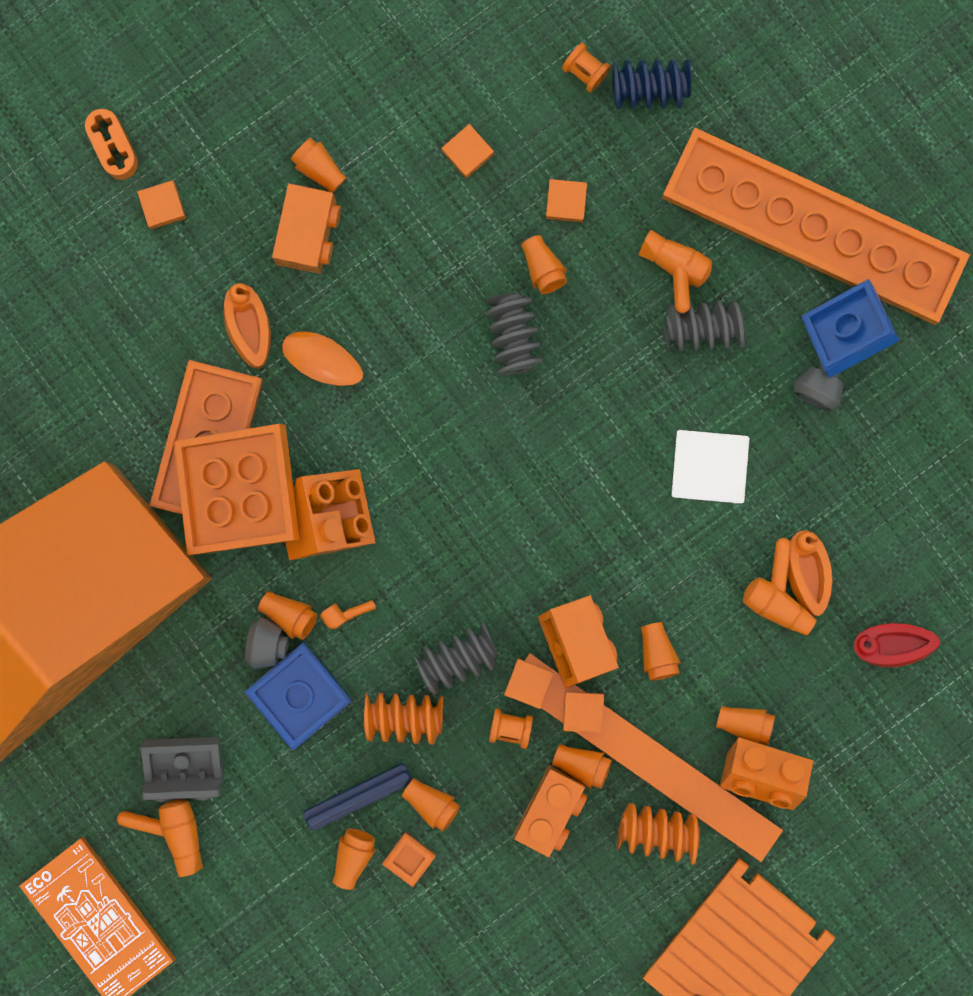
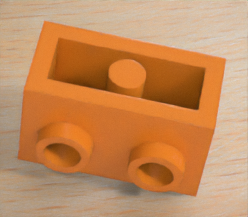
(306, 229)
(578, 641)
(766, 774)
(549, 811)

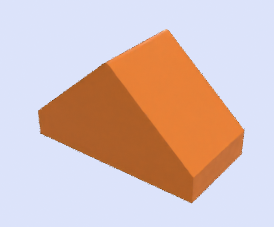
(78, 591)

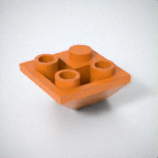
(330, 514)

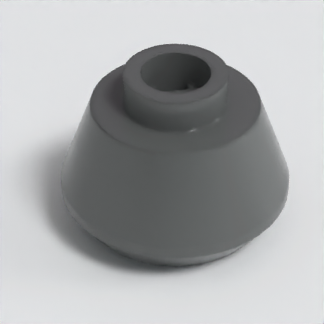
(819, 389)
(265, 644)

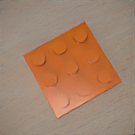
(236, 489)

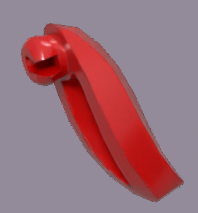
(895, 644)

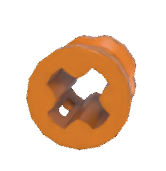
(586, 67)
(510, 728)

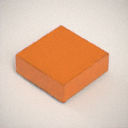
(467, 151)
(566, 200)
(161, 204)
(528, 683)
(583, 712)
(409, 859)

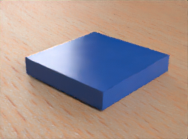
(849, 328)
(298, 696)

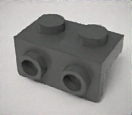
(182, 768)

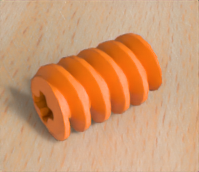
(403, 718)
(659, 832)

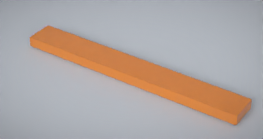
(670, 774)

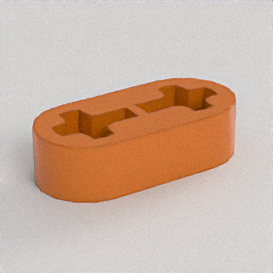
(103, 147)

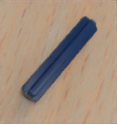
(357, 796)

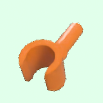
(334, 617)

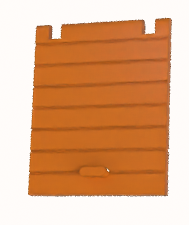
(740, 943)

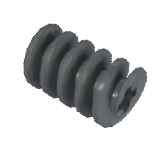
(704, 326)
(513, 334)
(457, 659)

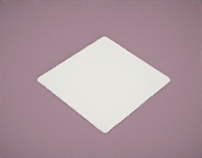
(710, 466)

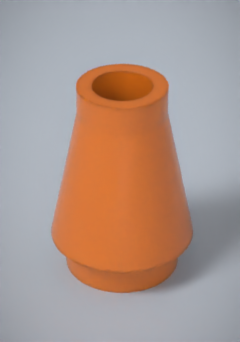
(318, 165)
(544, 267)
(291, 615)
(658, 653)
(747, 723)
(583, 765)
(432, 804)
(352, 857)

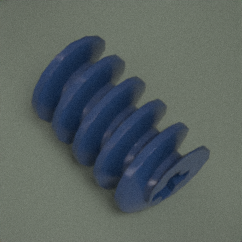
(651, 83)

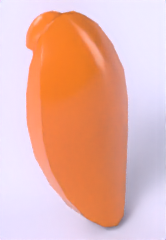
(247, 325)
(321, 359)
(810, 572)

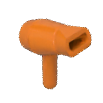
(680, 261)
(772, 601)
(178, 828)

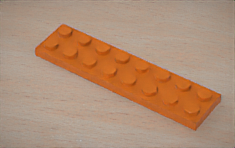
(815, 226)

